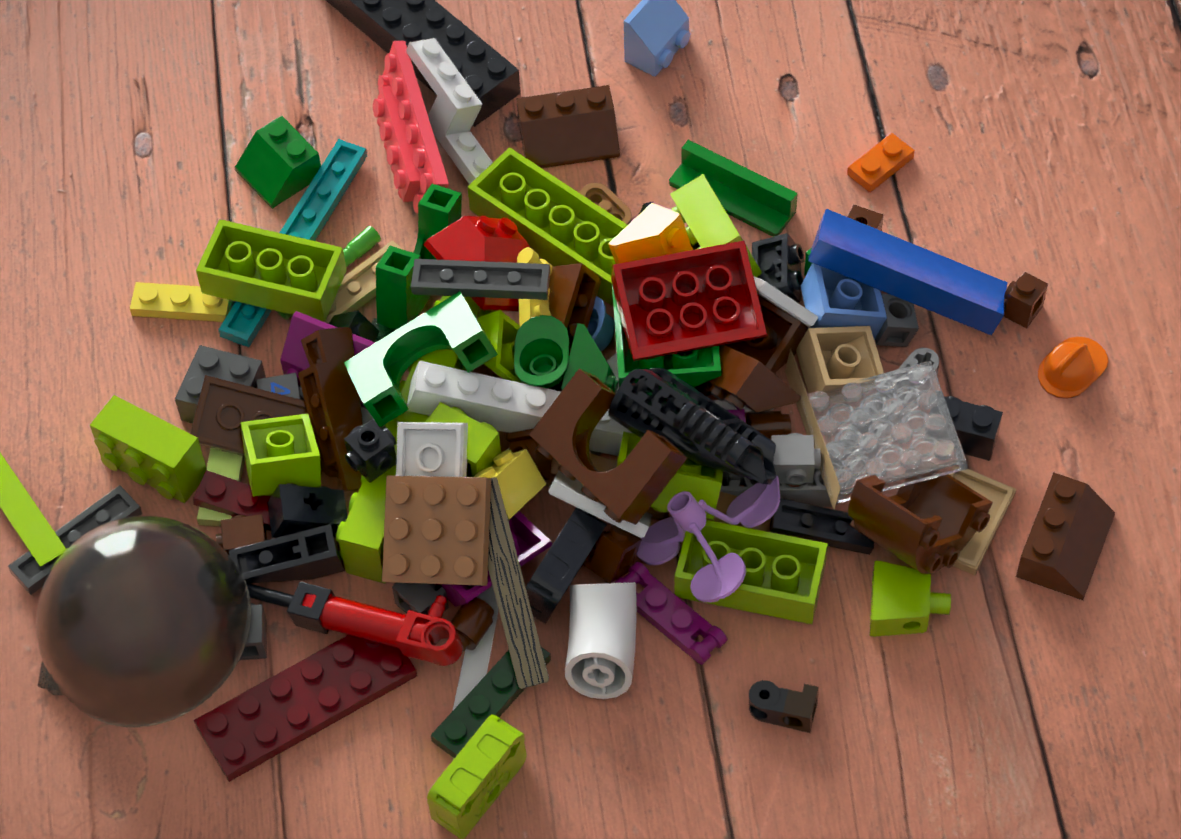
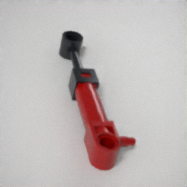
(412, 633)

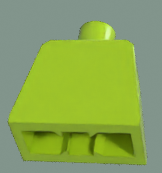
(903, 600)

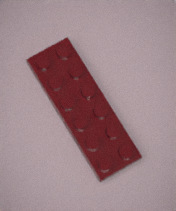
(301, 702)

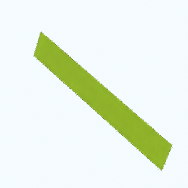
(27, 517)

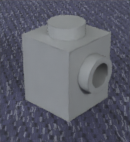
(795, 458)

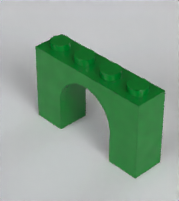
(394, 271)
(381, 366)

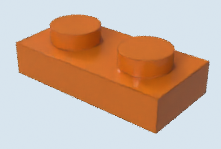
(880, 162)

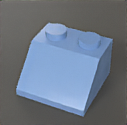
(655, 34)

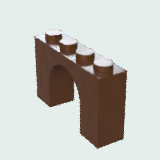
(566, 435)

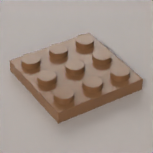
(436, 530)

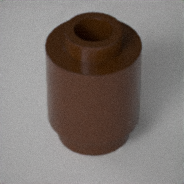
(770, 423)
(473, 622)

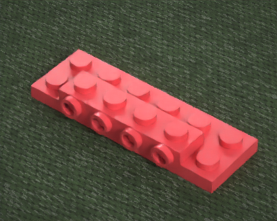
(407, 128)

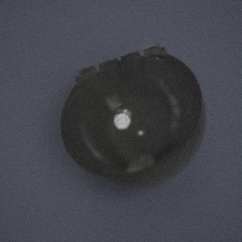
(141, 621)

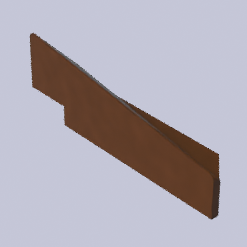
(331, 400)

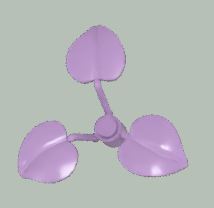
(723, 575)

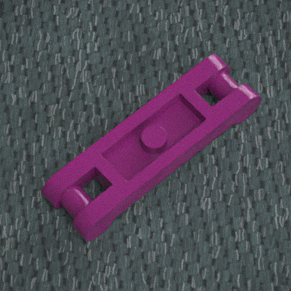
(673, 615)

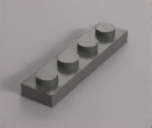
(480, 279)
(111, 507)

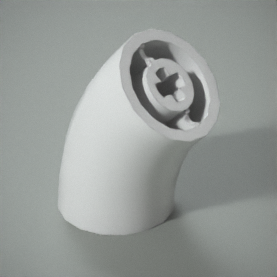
(601, 639)

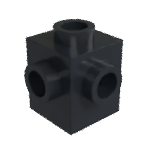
(370, 450)

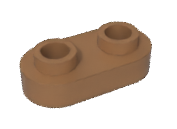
(607, 200)

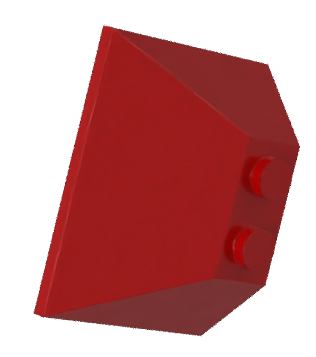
(480, 240)

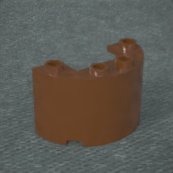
(922, 522)

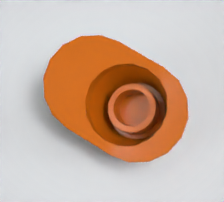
(1072, 367)

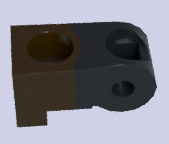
(783, 706)

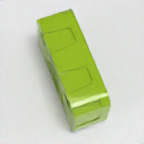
(477, 776)

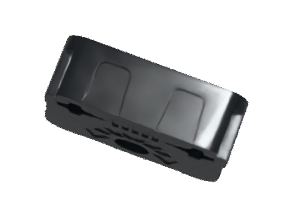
(563, 563)

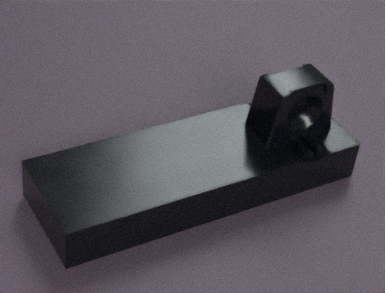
(819, 525)

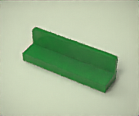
(739, 189)

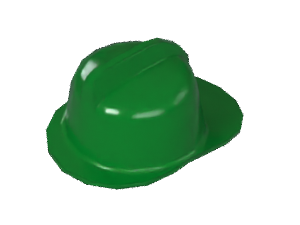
(541, 351)

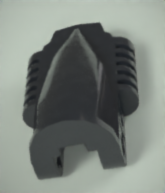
(692, 424)

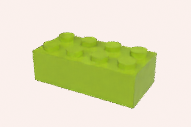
(271, 270)
(780, 570)

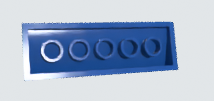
(909, 272)

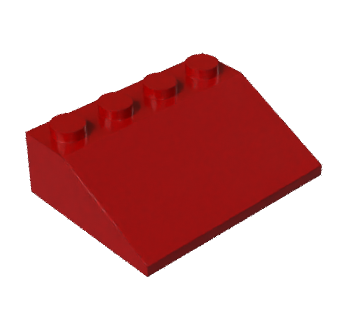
(688, 301)

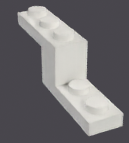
(452, 109)

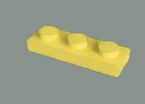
(177, 303)

